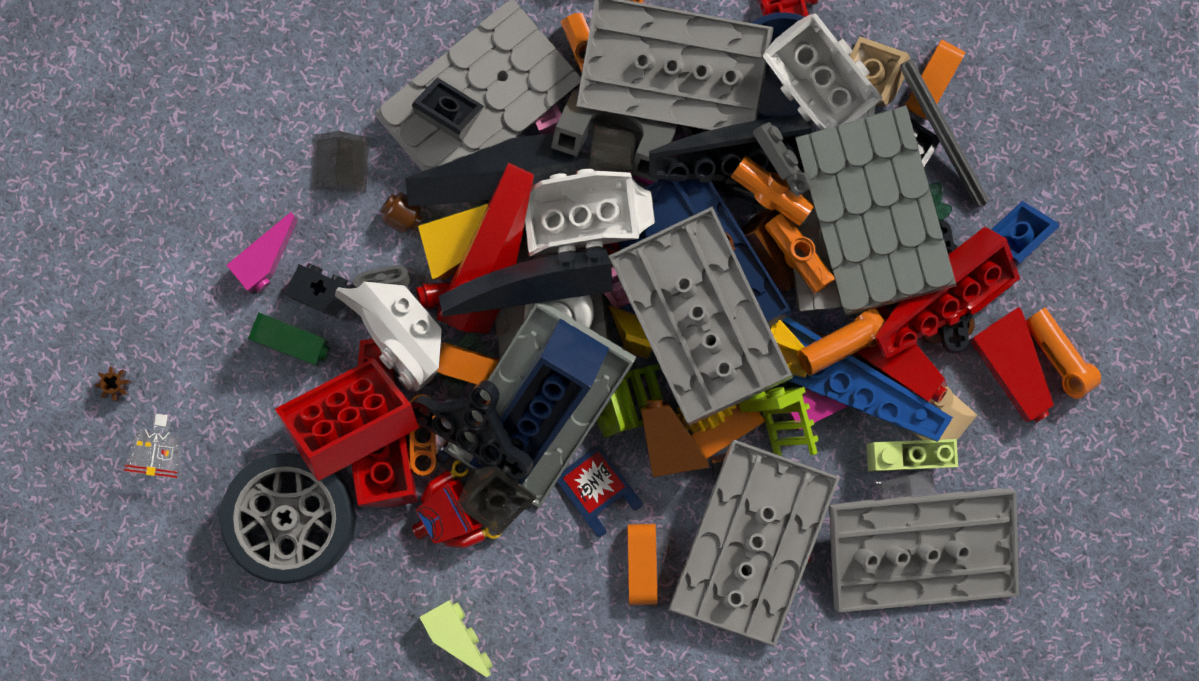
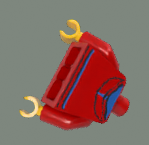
(442, 517)

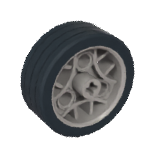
(243, 498)

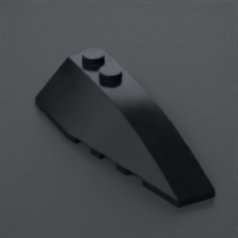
(719, 152)
(478, 174)
(533, 282)

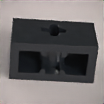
(302, 290)

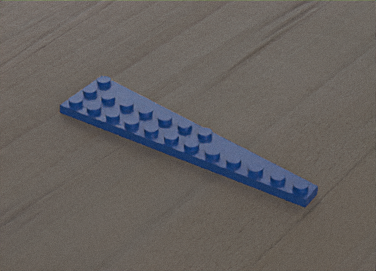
(867, 391)

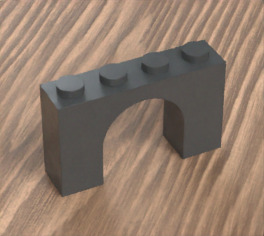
(579, 122)

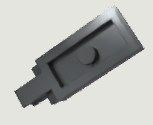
(782, 159)

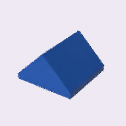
(1025, 230)

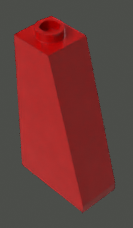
(1014, 363)
(907, 368)

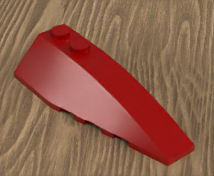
(493, 243)
(981, 272)
(386, 474)

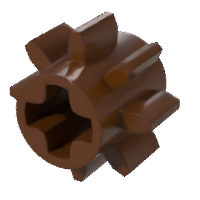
(106, 386)

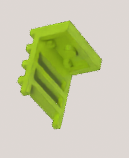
(783, 401)
(620, 411)

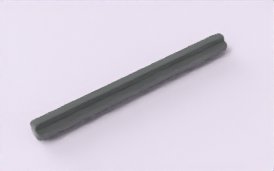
(944, 133)

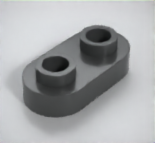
(388, 275)

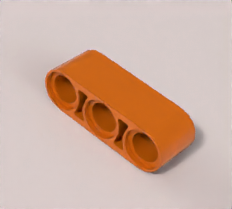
(937, 74)
(465, 363)
(732, 429)
(420, 449)
(642, 564)

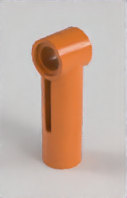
(841, 343)
(1077, 375)

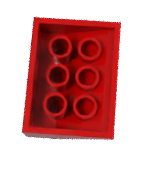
(347, 418)

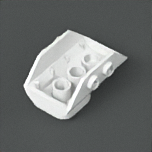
(821, 74)
(586, 211)
(399, 328)

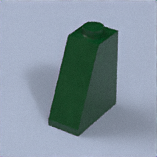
(289, 340)

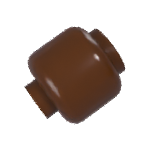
(400, 215)

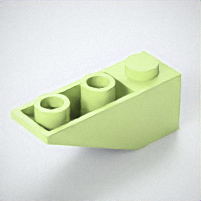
(912, 455)
(450, 633)

